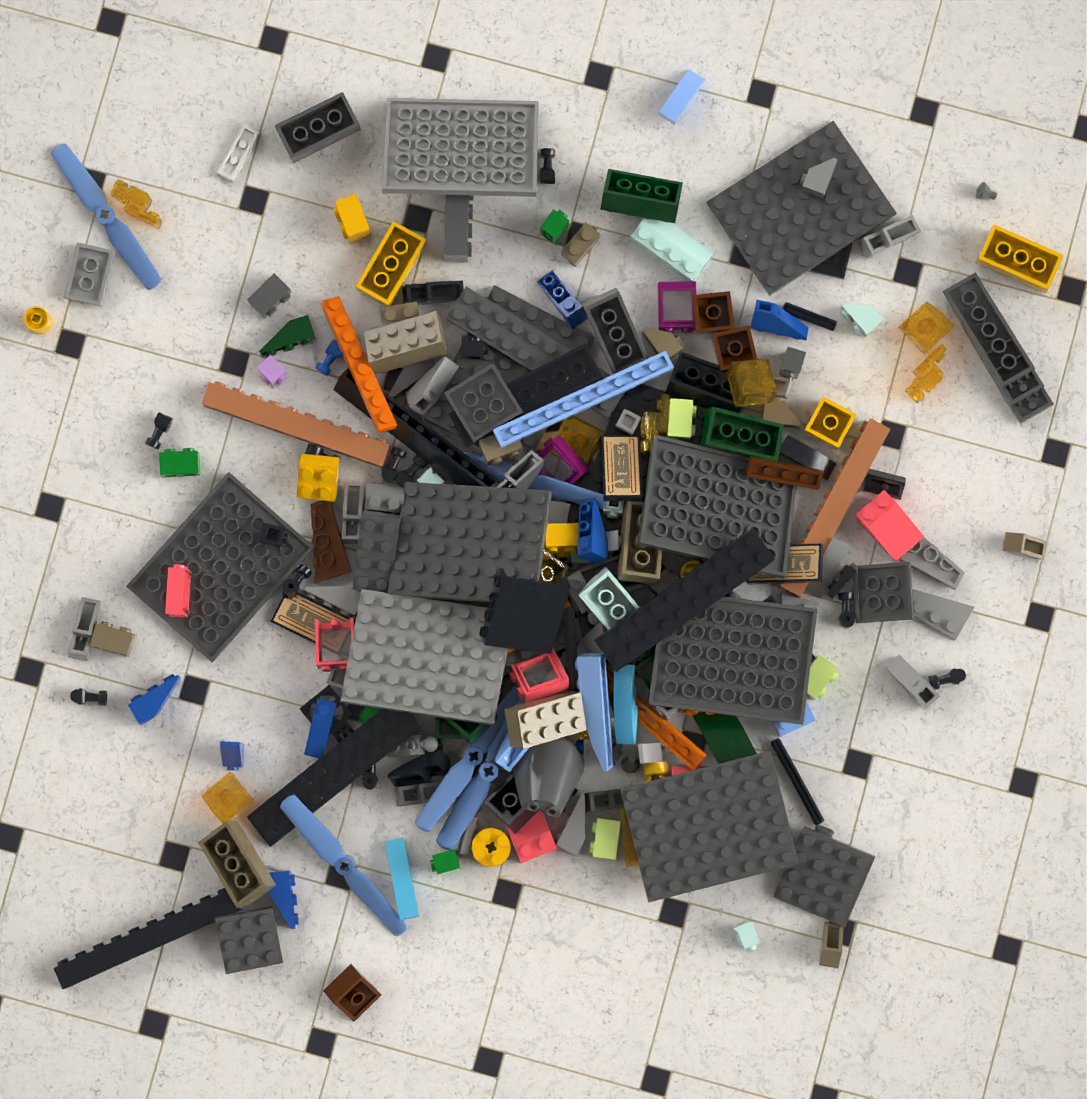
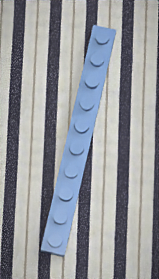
(583, 399)

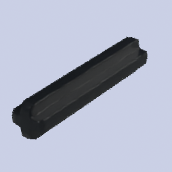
(810, 316)

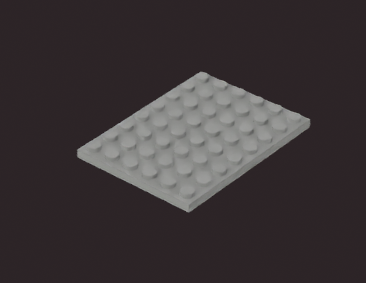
(460, 147)
(423, 659)

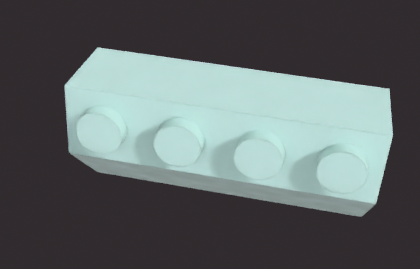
(672, 247)
(607, 598)

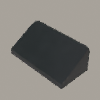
(879, 481)

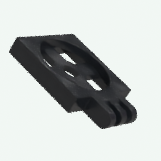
(338, 726)

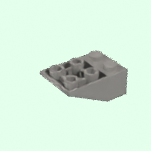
(384, 498)

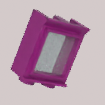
(676, 306)
(561, 461)

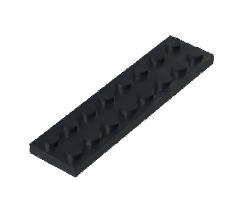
(546, 384)

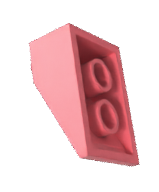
(889, 525)
(533, 838)

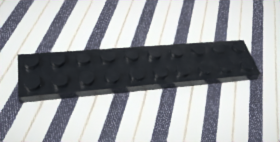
(684, 599)
(335, 770)

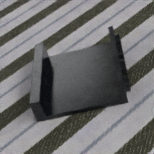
(524, 613)

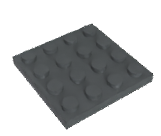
(826, 876)

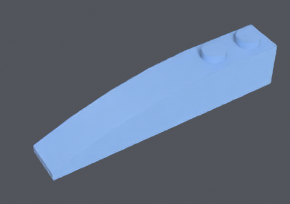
(594, 692)

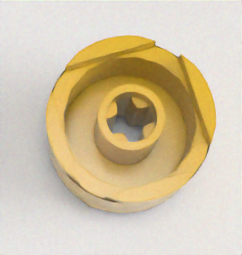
(500, 841)

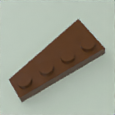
(329, 551)

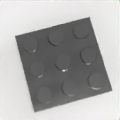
(483, 402)
(883, 592)
(249, 940)

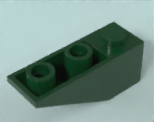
(292, 334)

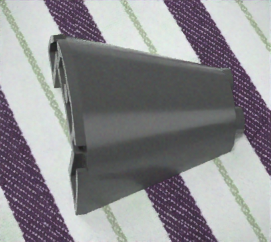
(548, 776)

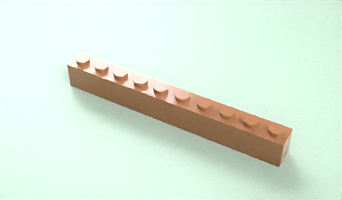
(296, 425)
(844, 490)

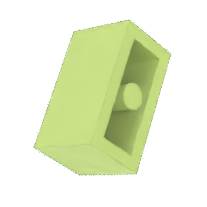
(680, 419)
(820, 673)
(606, 838)

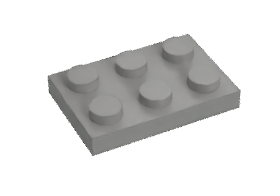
(89, 274)

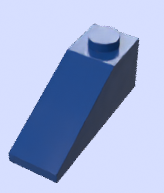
(320, 728)
(232, 755)

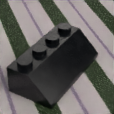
(701, 382)

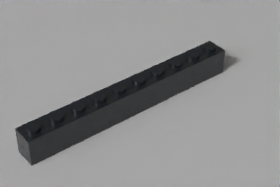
(422, 439)
(145, 939)

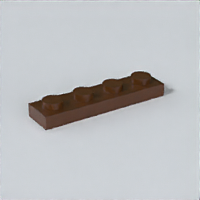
(784, 473)

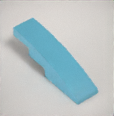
(625, 705)
(402, 879)

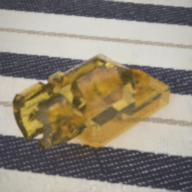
(136, 202)
(927, 375)
(654, 424)

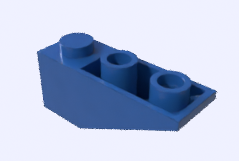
(563, 299)
(775, 320)
(591, 533)
(151, 704)
(283, 896)

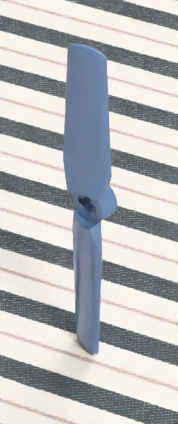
(95, 200)
(558, 488)
(461, 772)
(472, 795)
(331, 851)

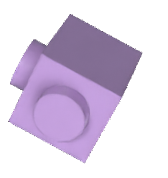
(272, 371)

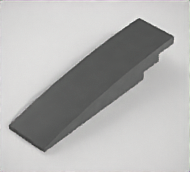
(998, 348)

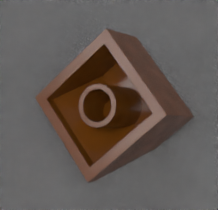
(713, 312)
(733, 346)
(352, 992)

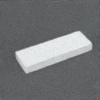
(238, 153)

